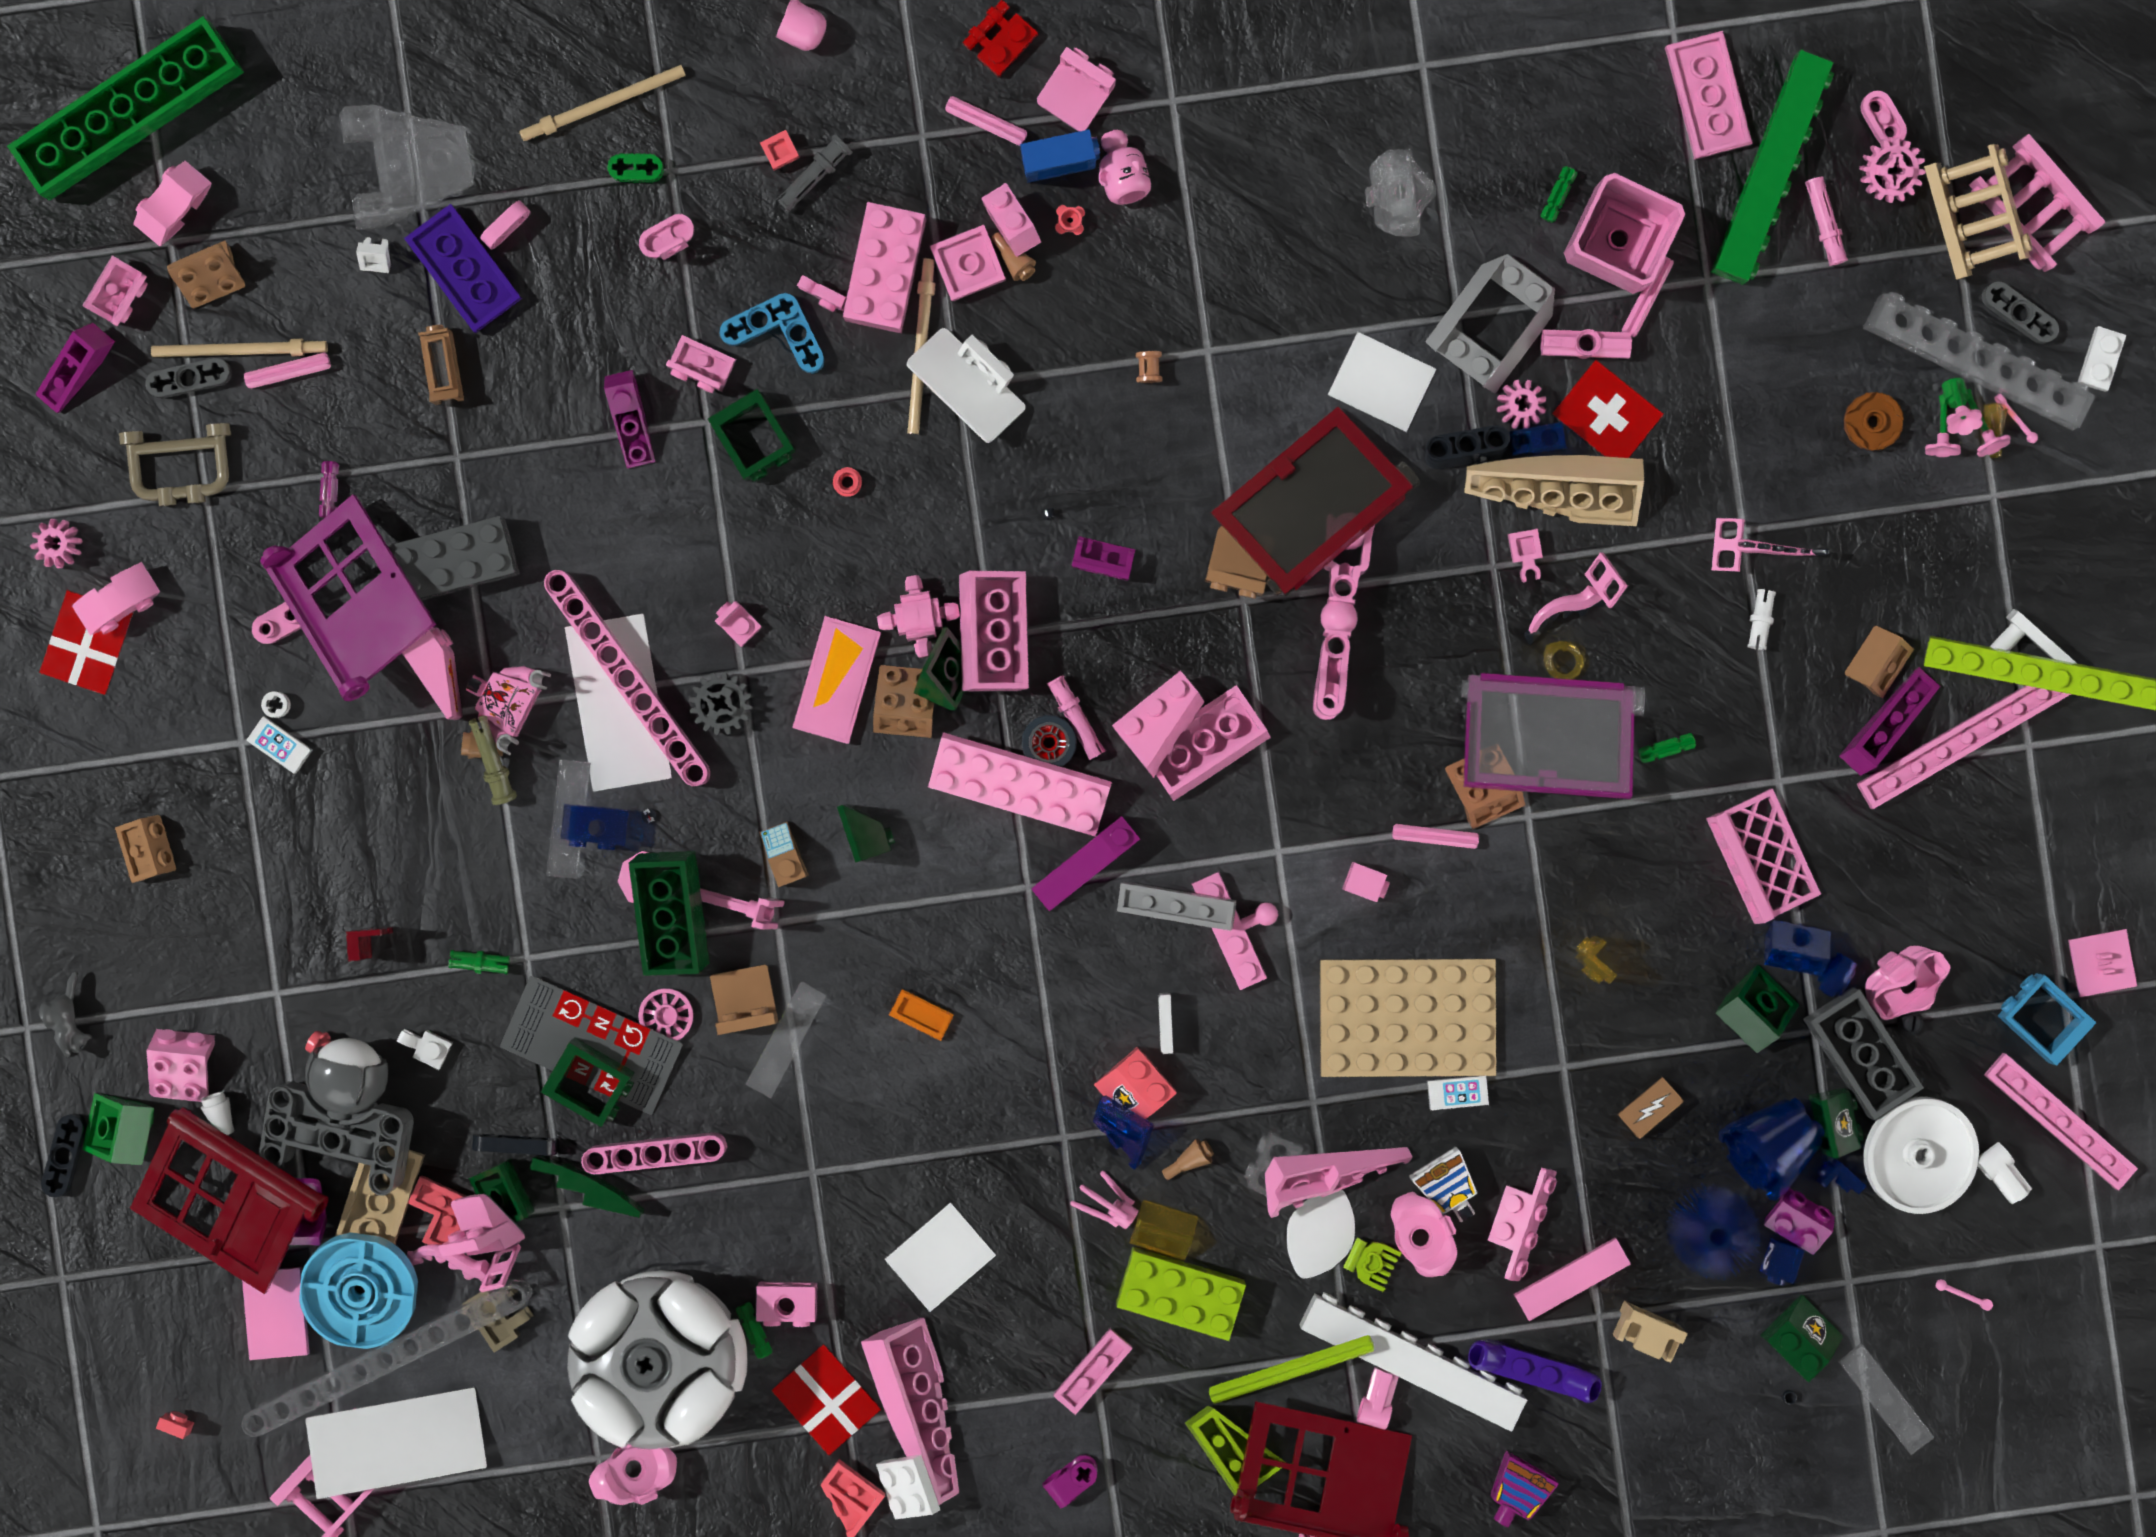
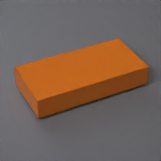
(921, 1014)

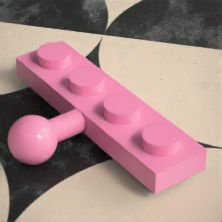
(1236, 943)

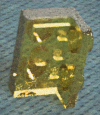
(1594, 968)

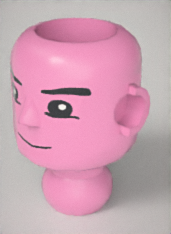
(1123, 170)

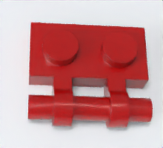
(1006, 45)

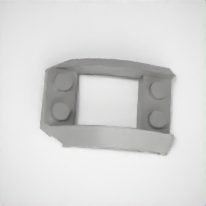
(1469, 354)

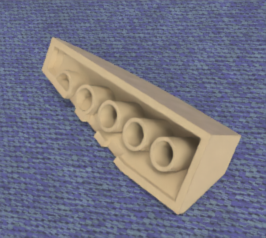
(1570, 485)

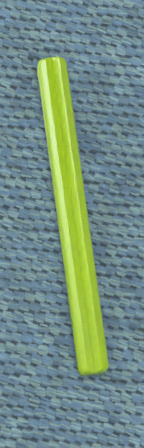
(1291, 1369)

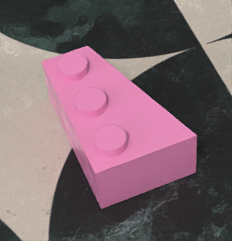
(1159, 721)

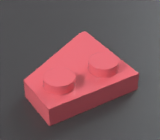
(851, 1496)

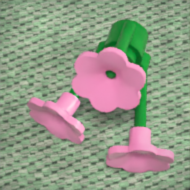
(1962, 422)

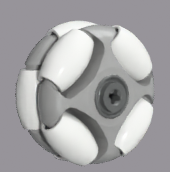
(635, 1366)

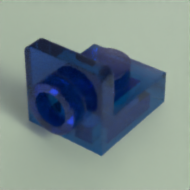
(1845, 1179)

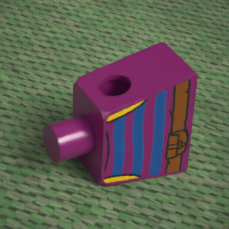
(1520, 1489)

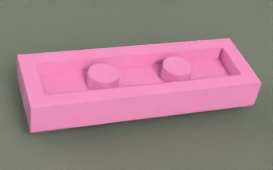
(1092, 1371)

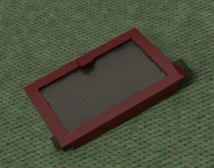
(1314, 501)

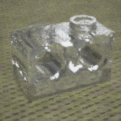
(1264, 1158)

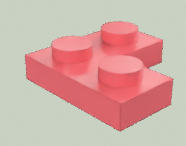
(436, 1200)

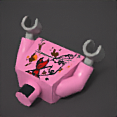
(507, 701)

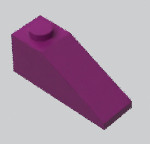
(74, 366)

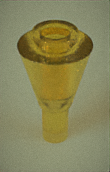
(1995, 419)

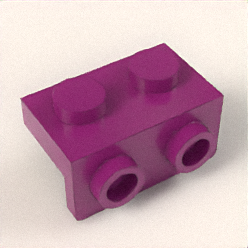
(1801, 1221)

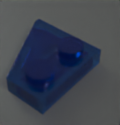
(1123, 1129)

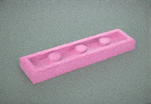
(1572, 1279)

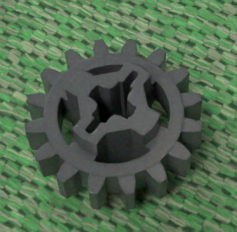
(714, 715)

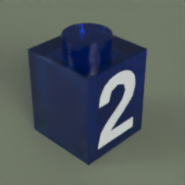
(1781, 1262)

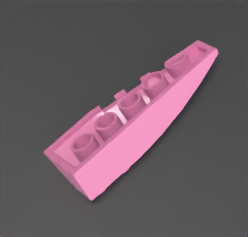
(911, 1394)

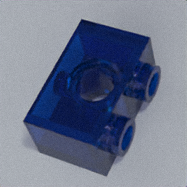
(577, 820)
(1797, 948)

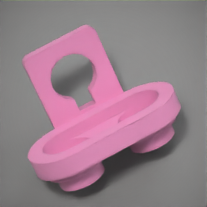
(667, 237)

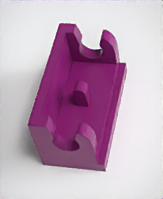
(1103, 558)

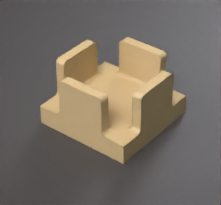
(1649, 1332)

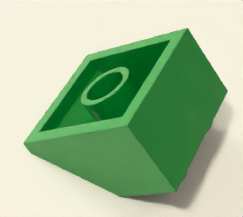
(118, 1129)

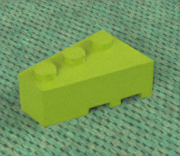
(1226, 1446)

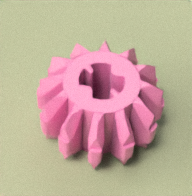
(1512, 408)
(45, 542)

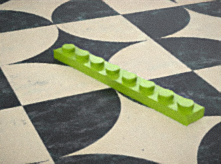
(2041, 672)

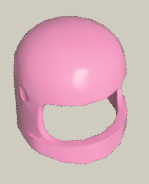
(802, 26)

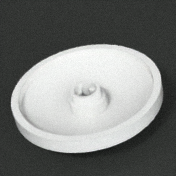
(1921, 1155)

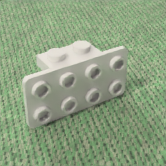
(968, 382)

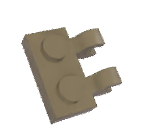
(504, 1329)

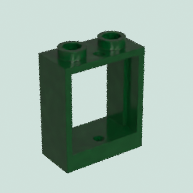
(736, 411)
(600, 1060)

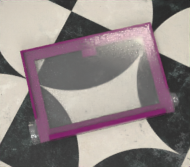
(1550, 735)

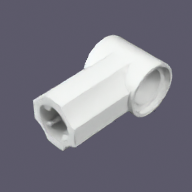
(1999, 1166)

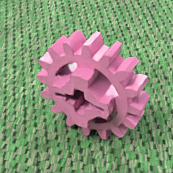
(1892, 181)

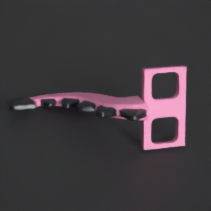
(1741, 545)
(1591, 596)

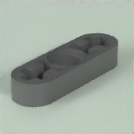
(2031, 332)
(166, 375)

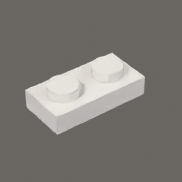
(2101, 359)

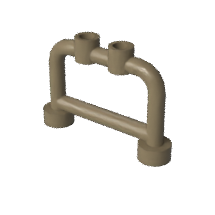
(194, 493)

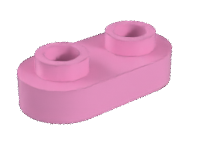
(1886, 117)
(279, 624)

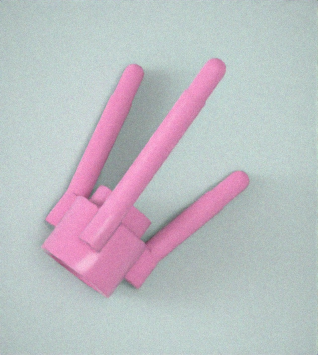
(1120, 1212)

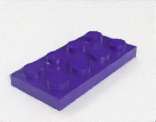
(462, 268)

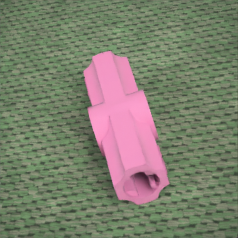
(1604, 344)

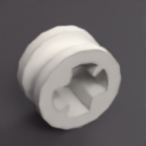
(279, 712)

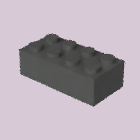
(457, 558)
(1863, 1053)

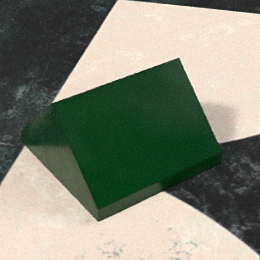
(942, 673)
(505, 1188)

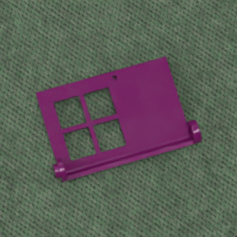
(372, 624)

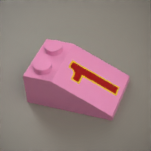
(436, 668)

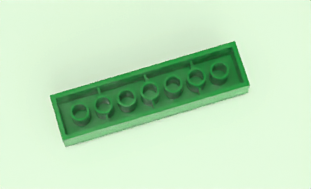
(125, 108)

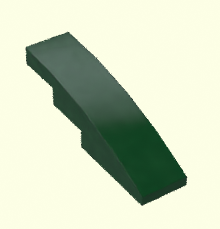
(597, 1191)

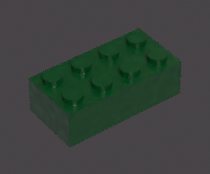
(669, 913)

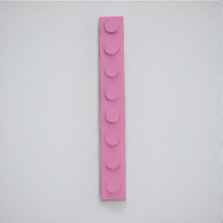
(1956, 743)

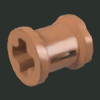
(1149, 367)

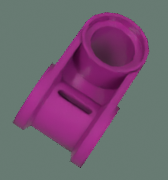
(1067, 1482)

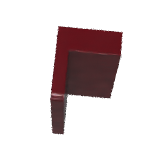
(360, 942)

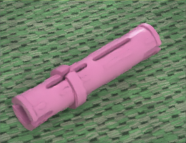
(1826, 221)
(1070, 707)

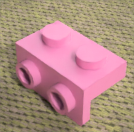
(116, 291)
(701, 364)

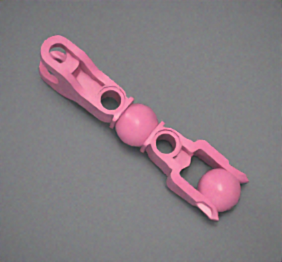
(1339, 620)

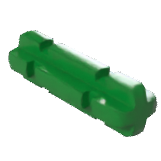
(1558, 194)
(1667, 748)
(754, 1330)

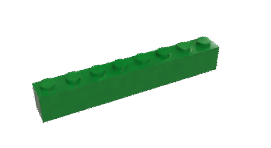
(1772, 167)

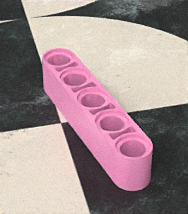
(642, 1160)

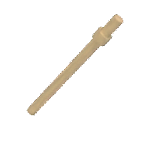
(550, 124)
(926, 289)
(295, 347)

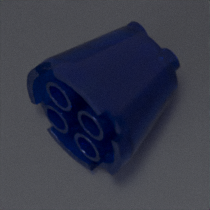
(1772, 1145)

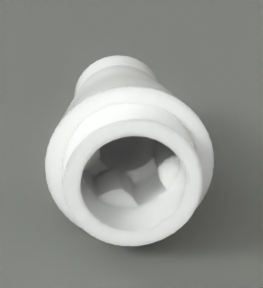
(218, 1112)

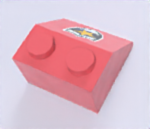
(1136, 1084)

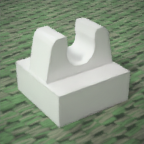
(374, 256)

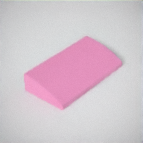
(1211, 742)

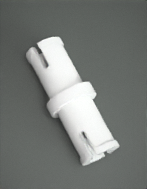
(1761, 619)

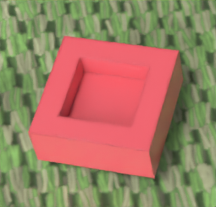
(779, 150)
(175, 1424)

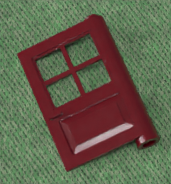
(253, 1221)
(1359, 1485)

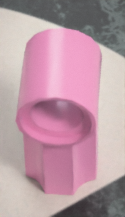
(1376, 1406)

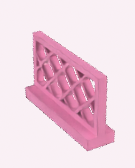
(1741, 866)

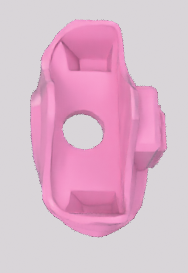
(1898, 970)
(1416, 1212)
(613, 1484)

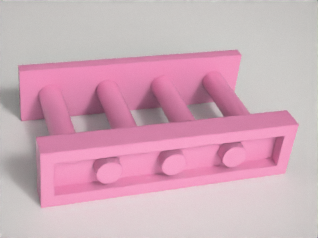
(2066, 197)
(291, 1492)

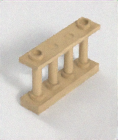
(1949, 205)

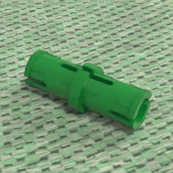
(479, 962)

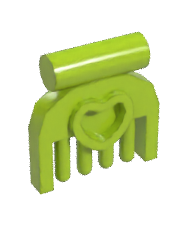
(1368, 1261)

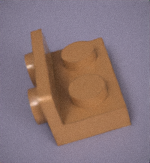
(145, 848)

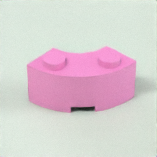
(162, 212)
(127, 592)

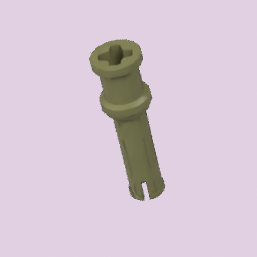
(495, 772)

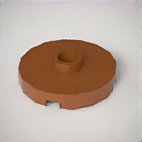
(1888, 417)

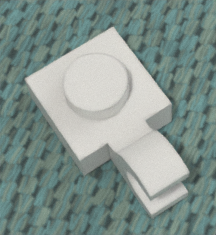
(429, 1049)

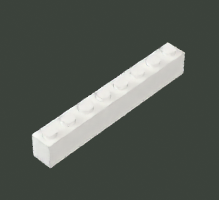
(1416, 1363)

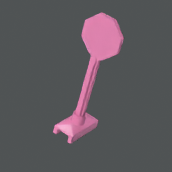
(760, 911)

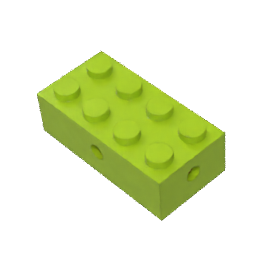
(1181, 1293)

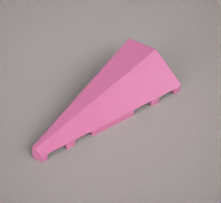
(1308, 1176)

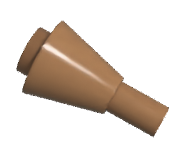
(1019, 267)
(1194, 1156)

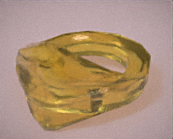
(1549, 651)

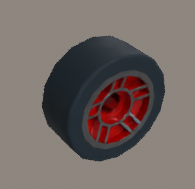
(1052, 727)

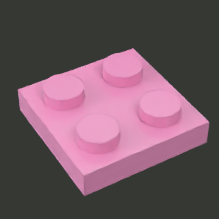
(967, 263)

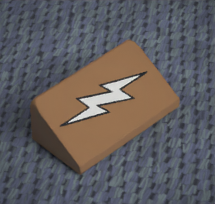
(1650, 1108)

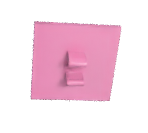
(2102, 963)

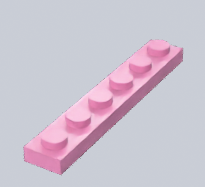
(2060, 1121)

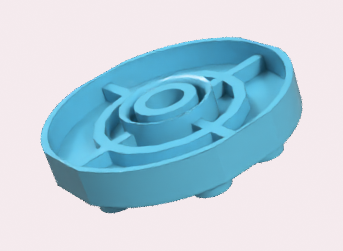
(353, 1317)

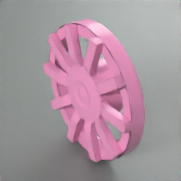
(667, 1014)

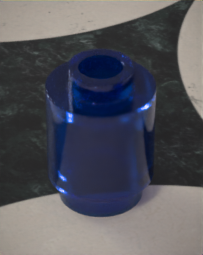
(1837, 975)

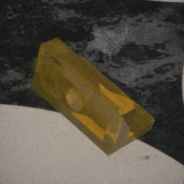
(1164, 1230)

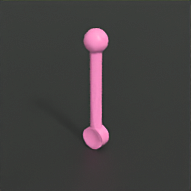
(2032, 437)
(1985, 1303)

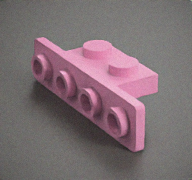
(1519, 1220)

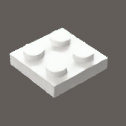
(908, 1487)

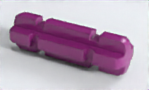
(328, 487)

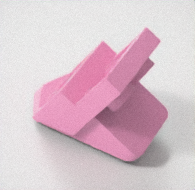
(482, 1227)

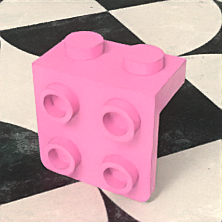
(1076, 89)
(179, 1064)

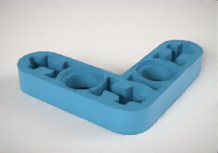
(786, 323)

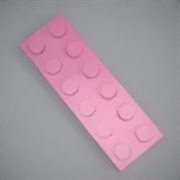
(1019, 784)

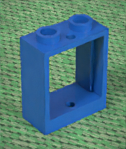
(1059, 155)

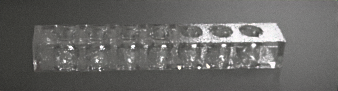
(2076, 395)

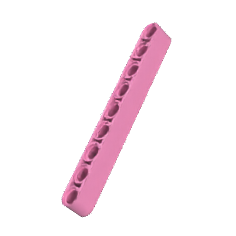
(614, 671)

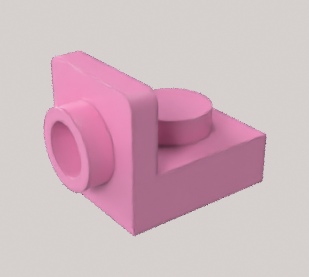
(737, 622)

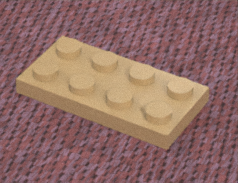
(375, 1213)

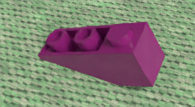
(629, 418)

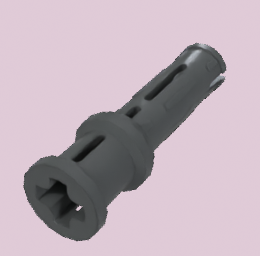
(822, 164)

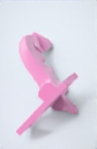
(471, 1268)

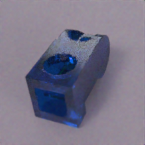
(1538, 439)

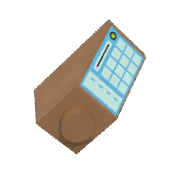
(783, 854)

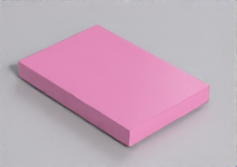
(276, 1318)

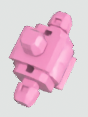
(918, 616)

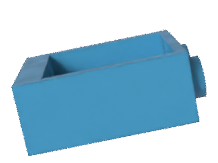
(2067, 1038)

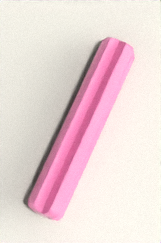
(986, 121)
(1646, 299)
(287, 370)
(1435, 836)

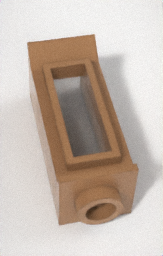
(441, 364)

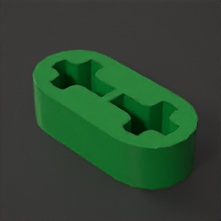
(636, 161)

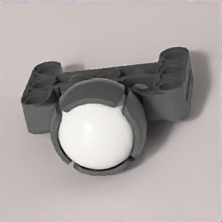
(340, 1098)

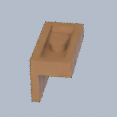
(1879, 660)

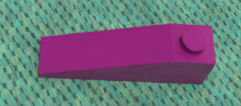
(1889, 723)
(1085, 863)

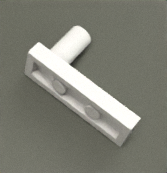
(2022, 626)

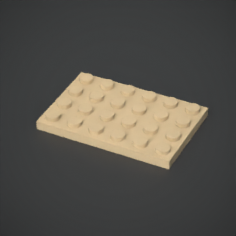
(1407, 1017)

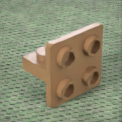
(206, 274)

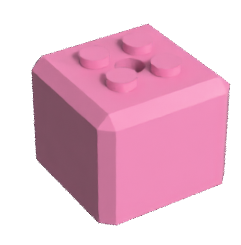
(1644, 218)

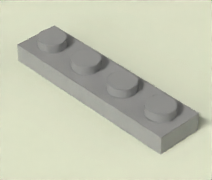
(1176, 905)

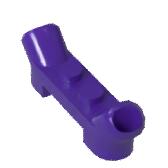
(1534, 1370)

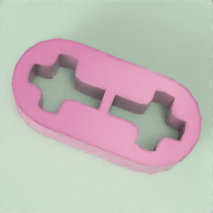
(505, 224)

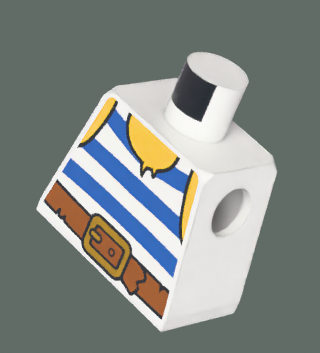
(1447, 1184)

